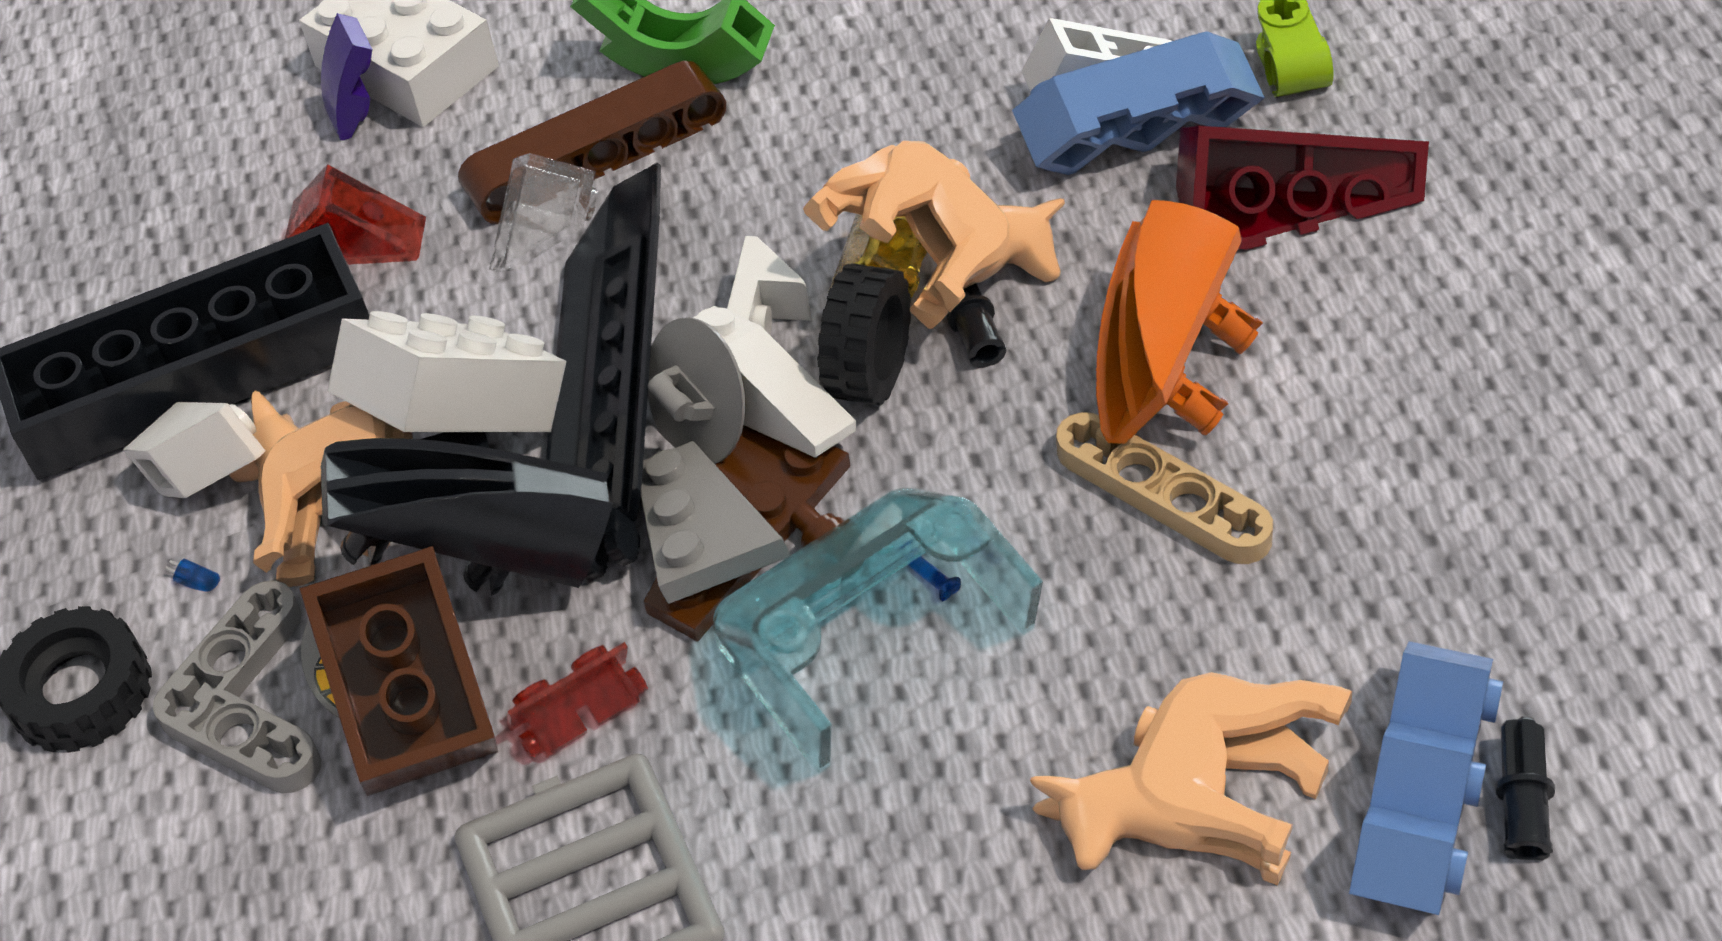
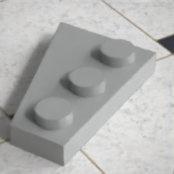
(701, 524)

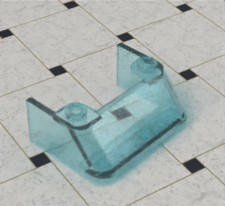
(774, 620)

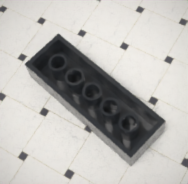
(191, 340)

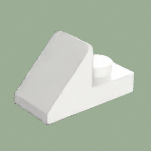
(767, 287)

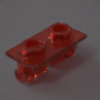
(551, 709)

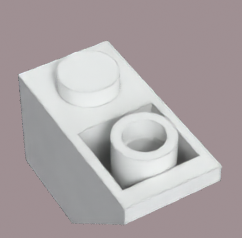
(194, 447)

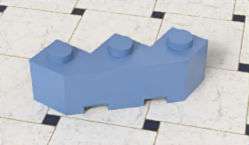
(1136, 100)
(1425, 779)

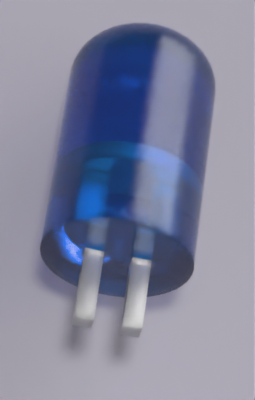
(194, 575)

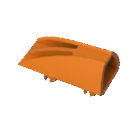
(1153, 312)

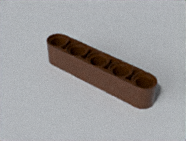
(601, 132)

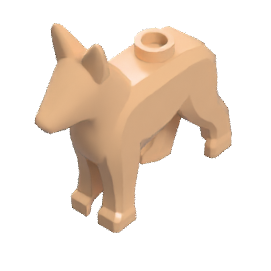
(948, 216)
(292, 480)
(1179, 778)

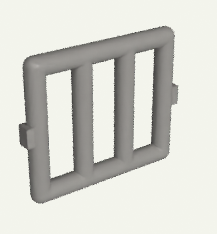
(554, 798)

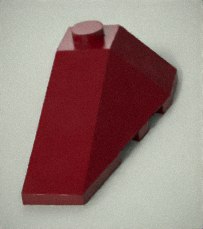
(1295, 179)

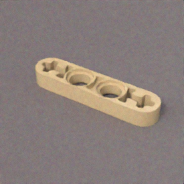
(1170, 480)

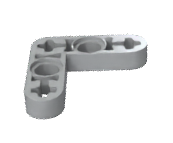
(222, 706)

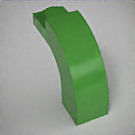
(648, 38)

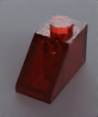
(361, 218)

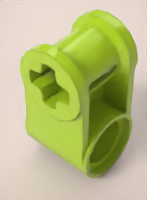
(1292, 48)

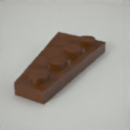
(775, 483)

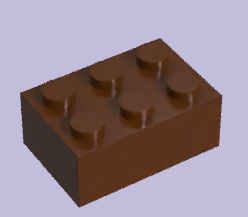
(398, 671)

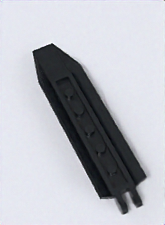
(608, 354)

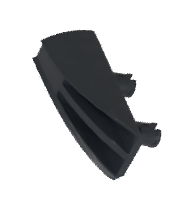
(468, 504)

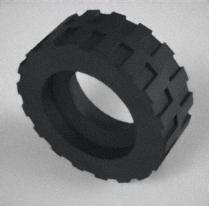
(864, 333)
(96, 713)

